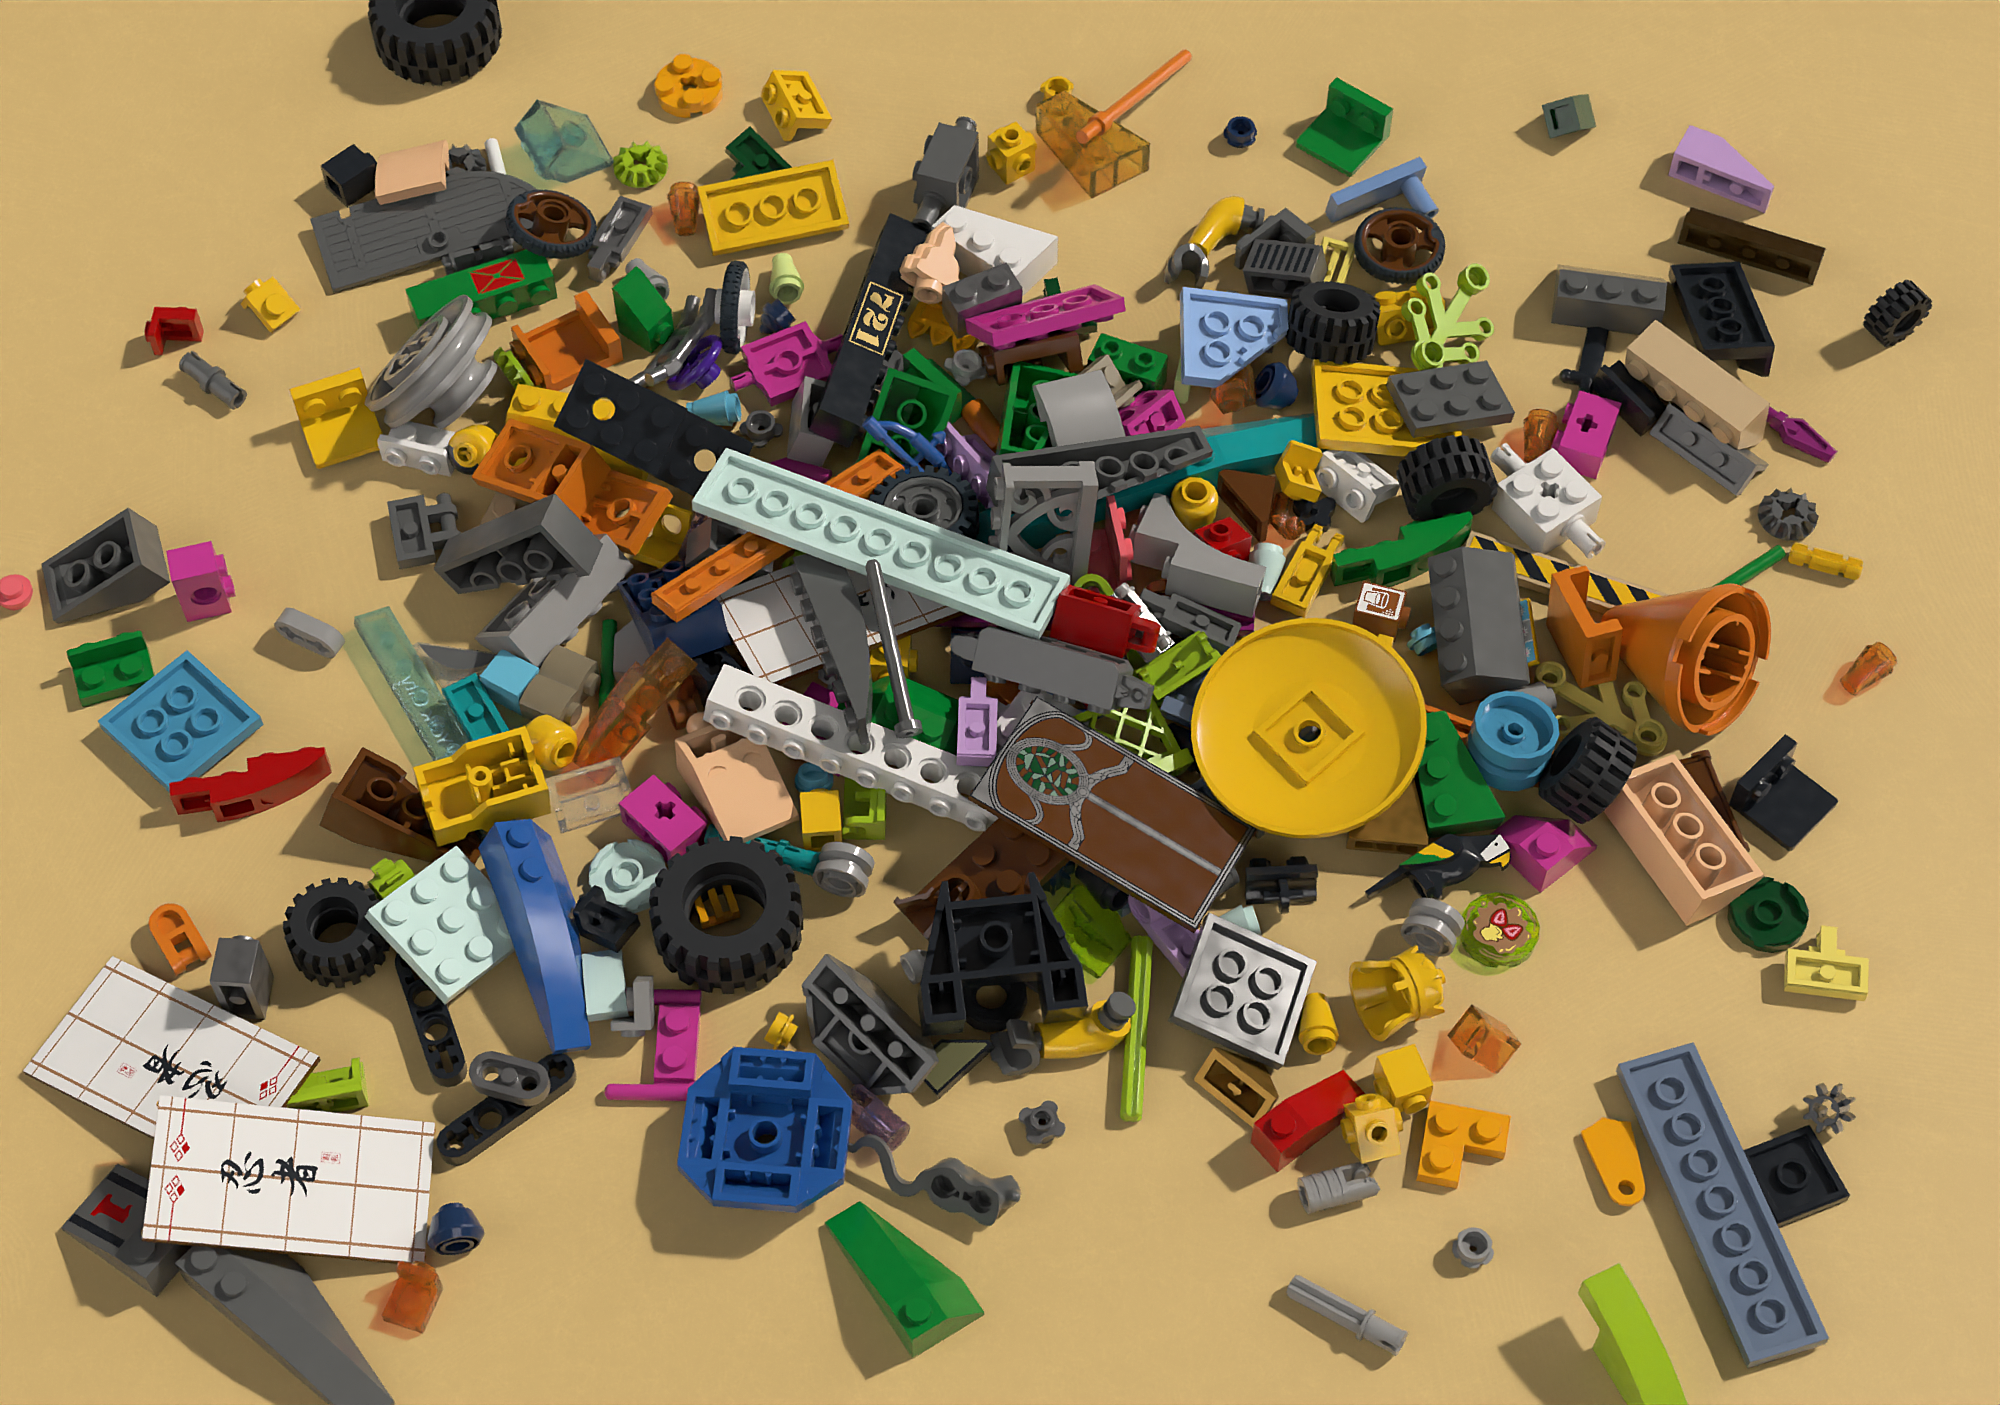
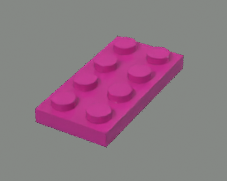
(1045, 315)

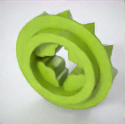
(640, 175)
(511, 368)

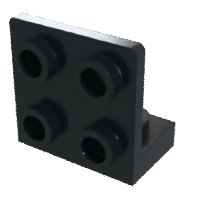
(1781, 797)

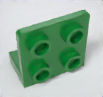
(1347, 129)

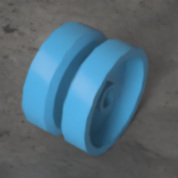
(1512, 740)

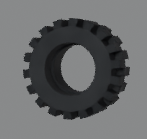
(1332, 322)
(1446, 478)
(1587, 770)
(319, 910)

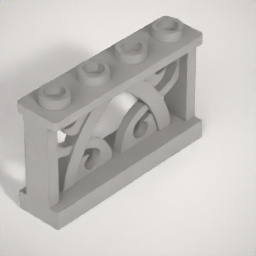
(1077, 494)

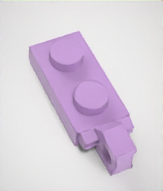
(977, 726)

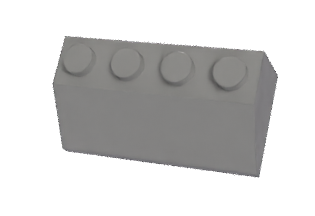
(550, 611)

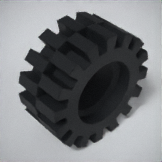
(1897, 313)

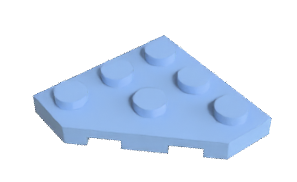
(1226, 333)

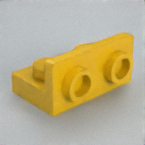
(794, 102)

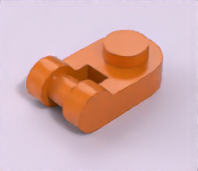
(171, 926)

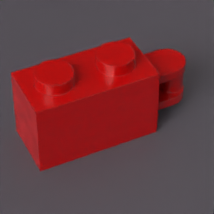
(1102, 623)

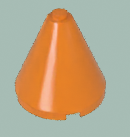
(1697, 652)

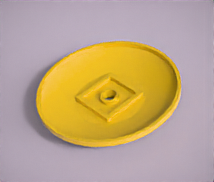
(1297, 678)

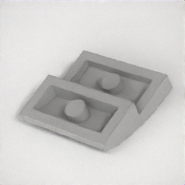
(1078, 409)

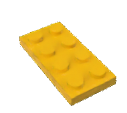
(773, 207)

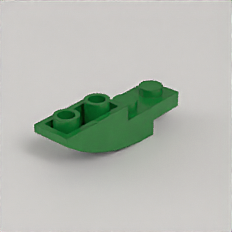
(1404, 559)

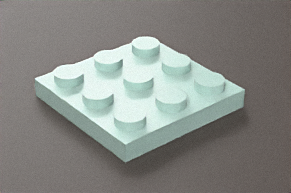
(445, 924)

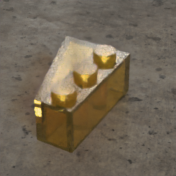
(1102, 160)

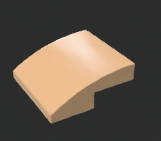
(411, 172)

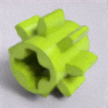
(389, 877)

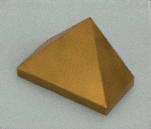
(1238, 1084)

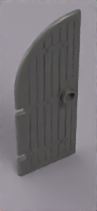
(416, 230)

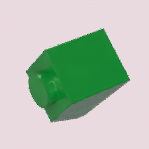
(642, 311)

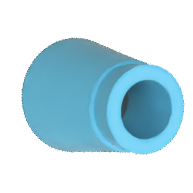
(718, 409)

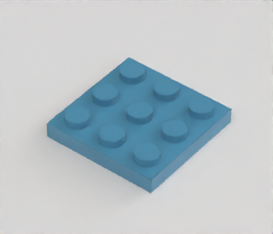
(180, 721)

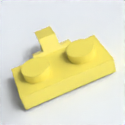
(1826, 970)

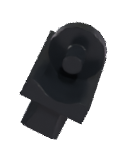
(1281, 883)

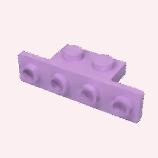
(970, 459)

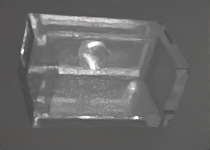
(588, 794)

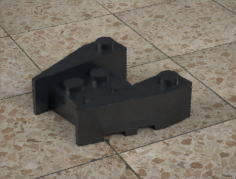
(997, 945)

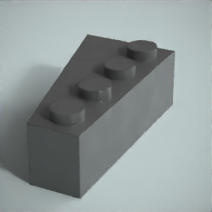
(518, 547)

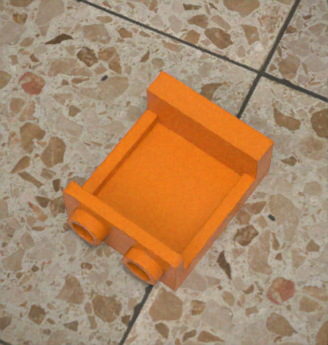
(561, 346)
(1587, 647)

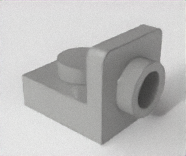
(641, 1001)

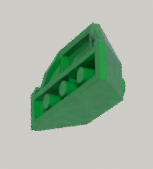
(934, 710)

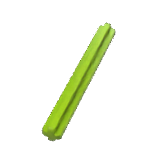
(1136, 1039)

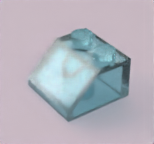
(561, 142)

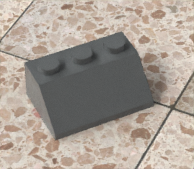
(1607, 299)

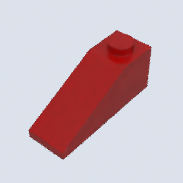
(1303, 1119)

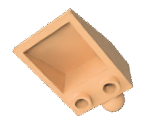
(733, 781)

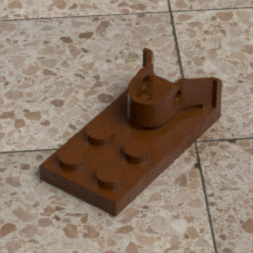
(987, 868)

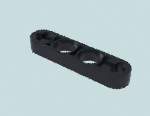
(426, 1017)
(512, 1115)

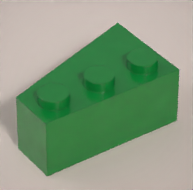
(1451, 786)

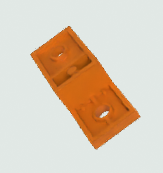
(577, 477)

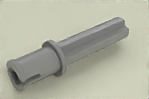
(1348, 1315)

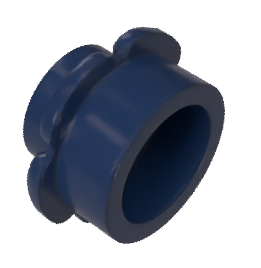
(1240, 132)

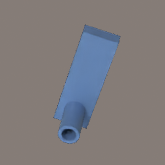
(1401, 179)

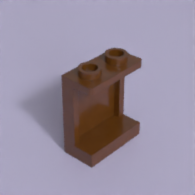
(1063, 343)

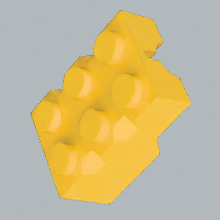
(482, 785)

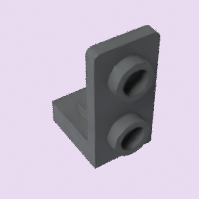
(1281, 227)

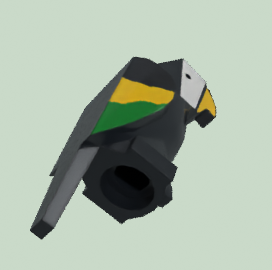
(1447, 864)

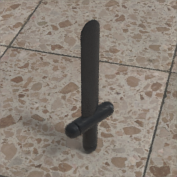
(1590, 361)

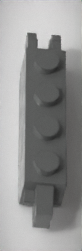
(1054, 667)

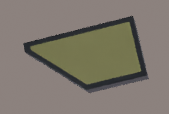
(955, 1061)

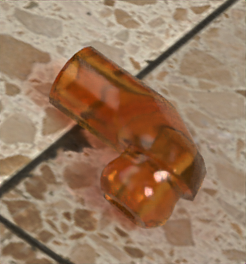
(1282, 520)

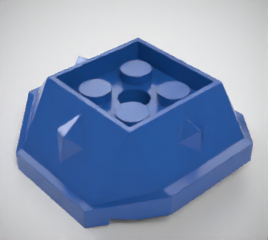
(759, 1095)

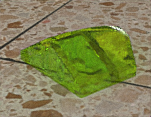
(1091, 932)

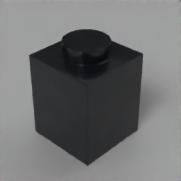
(350, 174)

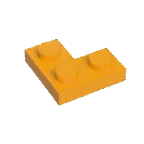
(1457, 1130)

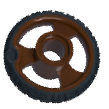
(551, 218)
(1400, 241)

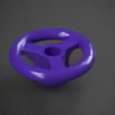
(699, 367)

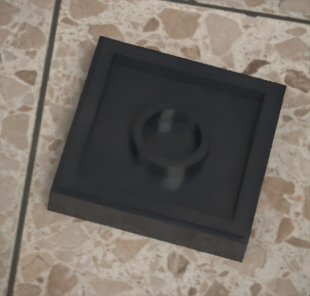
(1796, 1176)

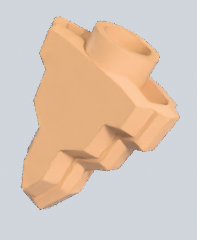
(932, 265)

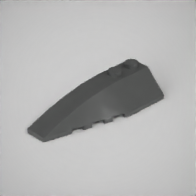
(1117, 461)
(287, 1317)

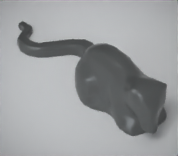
(949, 1184)

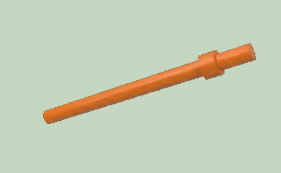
(1102, 120)

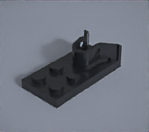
(1723, 314)

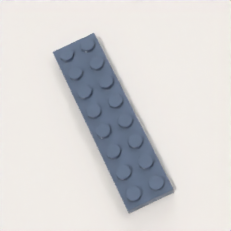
(1721, 1205)

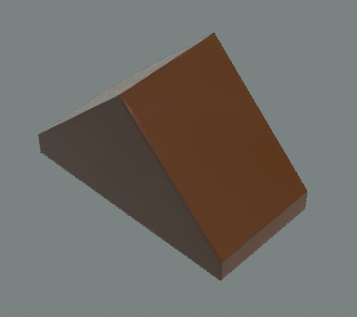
(1249, 498)

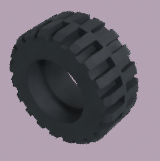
(440, 51)
(733, 959)

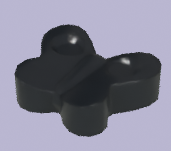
(1315, 513)

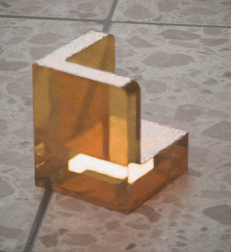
(1484, 1039)

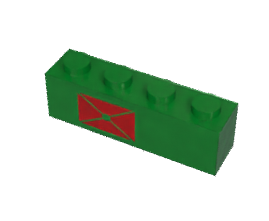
(494, 287)

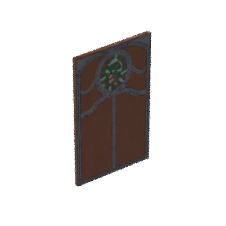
(1113, 813)

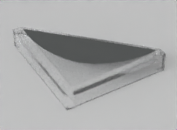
(452, 663)

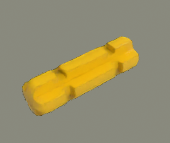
(1825, 561)

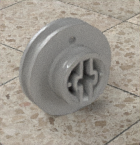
(436, 368)

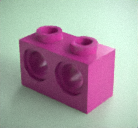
(1152, 413)

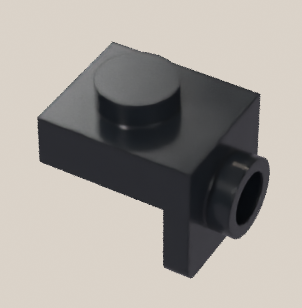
(604, 921)

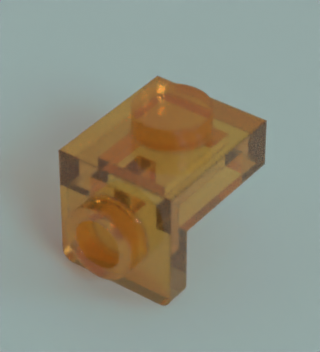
(1235, 392)

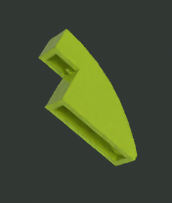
(1629, 1341)

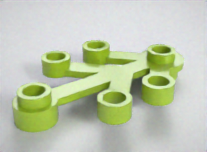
(1470, 282)

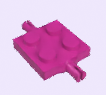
(783, 360)

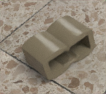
(561, 686)

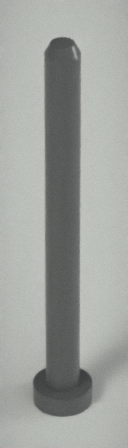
(907, 725)

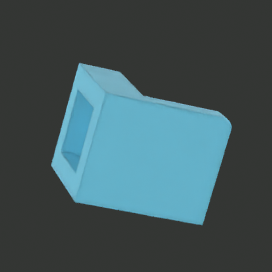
(507, 679)

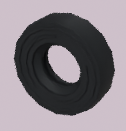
(995, 1019)

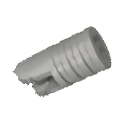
(1336, 1187)

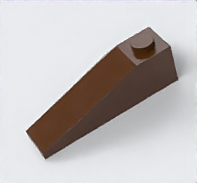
(385, 812)

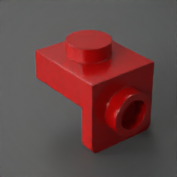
(172, 324)

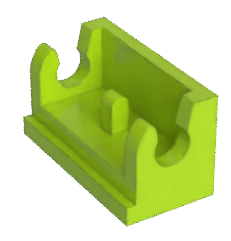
(1179, 665)
(863, 812)
(333, 1090)

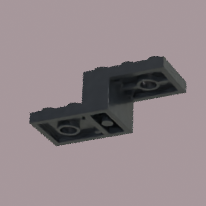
(644, 428)

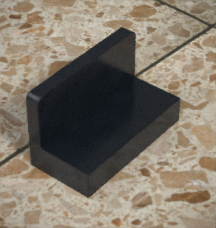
(1639, 405)

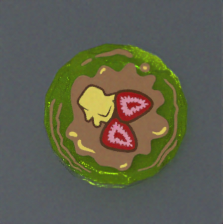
(1499, 930)

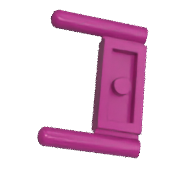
(675, 1049)

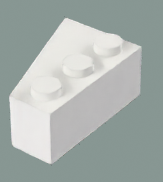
(990, 241)

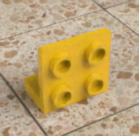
(336, 418)

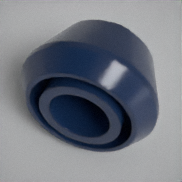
(1275, 387)
(454, 1230)

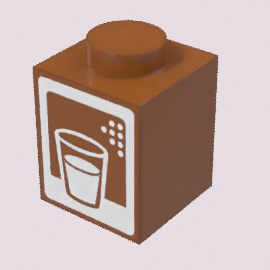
(1381, 610)

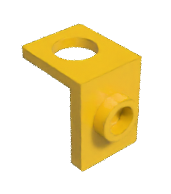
(664, 544)

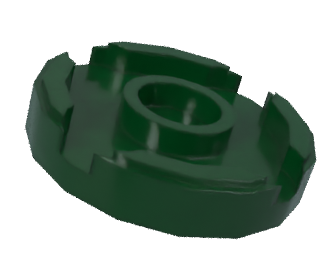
(1769, 916)

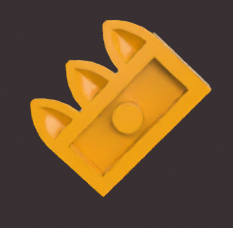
(930, 320)

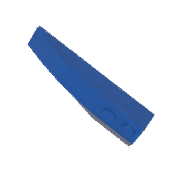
(542, 927)

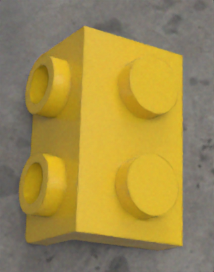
(1392, 325)

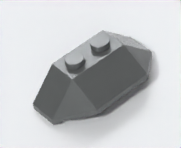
(865, 1030)

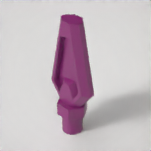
(1800, 435)

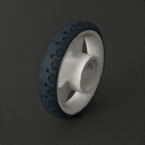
(734, 307)

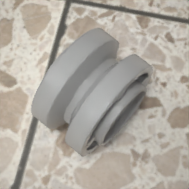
(843, 869)
(1432, 927)

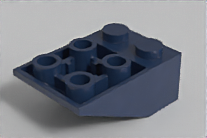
(694, 634)

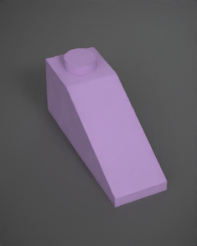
(1718, 168)

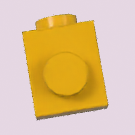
(269, 303)
(1297, 472)

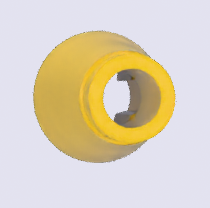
(1317, 1025)

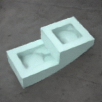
(604, 985)

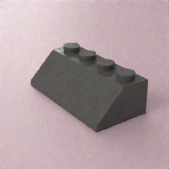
(1477, 623)

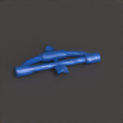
(879, 431)

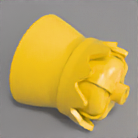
(1396, 992)

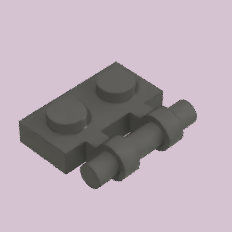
(412, 531)

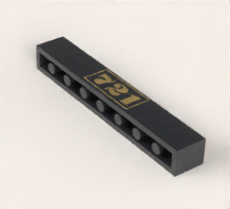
(868, 336)

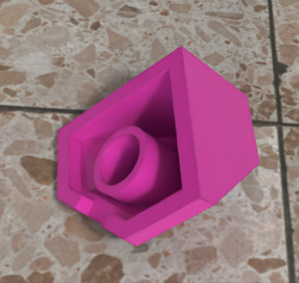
(1544, 847)

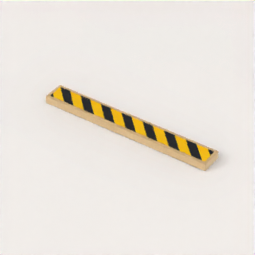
(1535, 573)

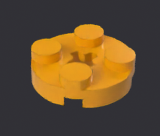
(683, 72)

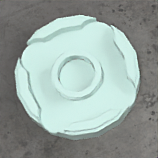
(626, 873)

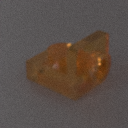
(413, 1296)

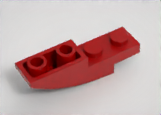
(266, 784)

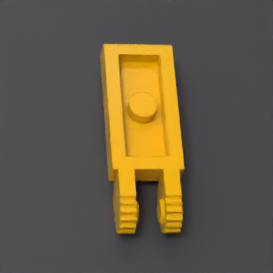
(1306, 573)

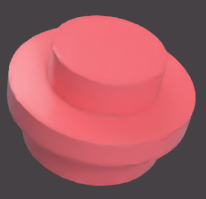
(15, 592)

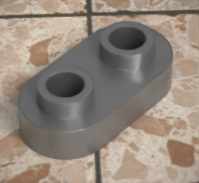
(512, 1078)

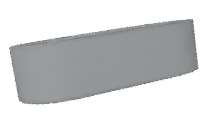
(309, 632)

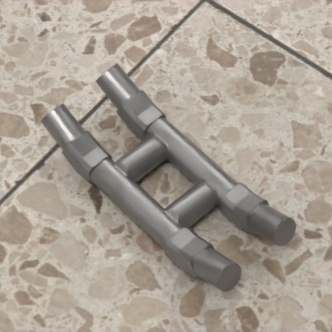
(682, 341)

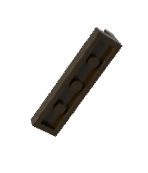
(1751, 245)

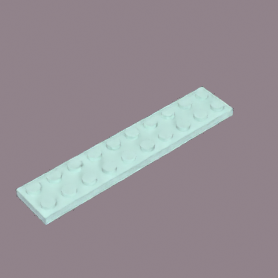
(855, 530)

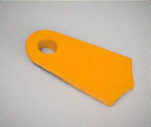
(1616, 1159)

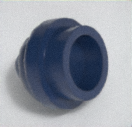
(775, 317)

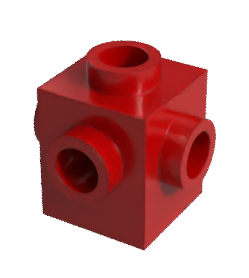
(1227, 538)

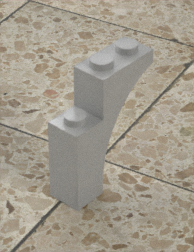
(1191, 565)

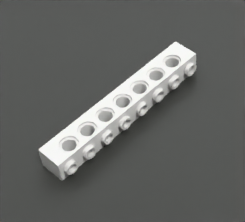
(812, 718)

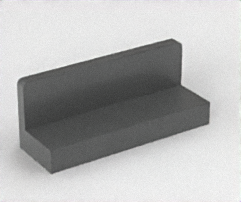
(1701, 448)

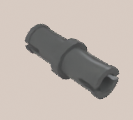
(212, 380)

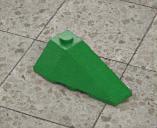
(914, 404)
(908, 1284)

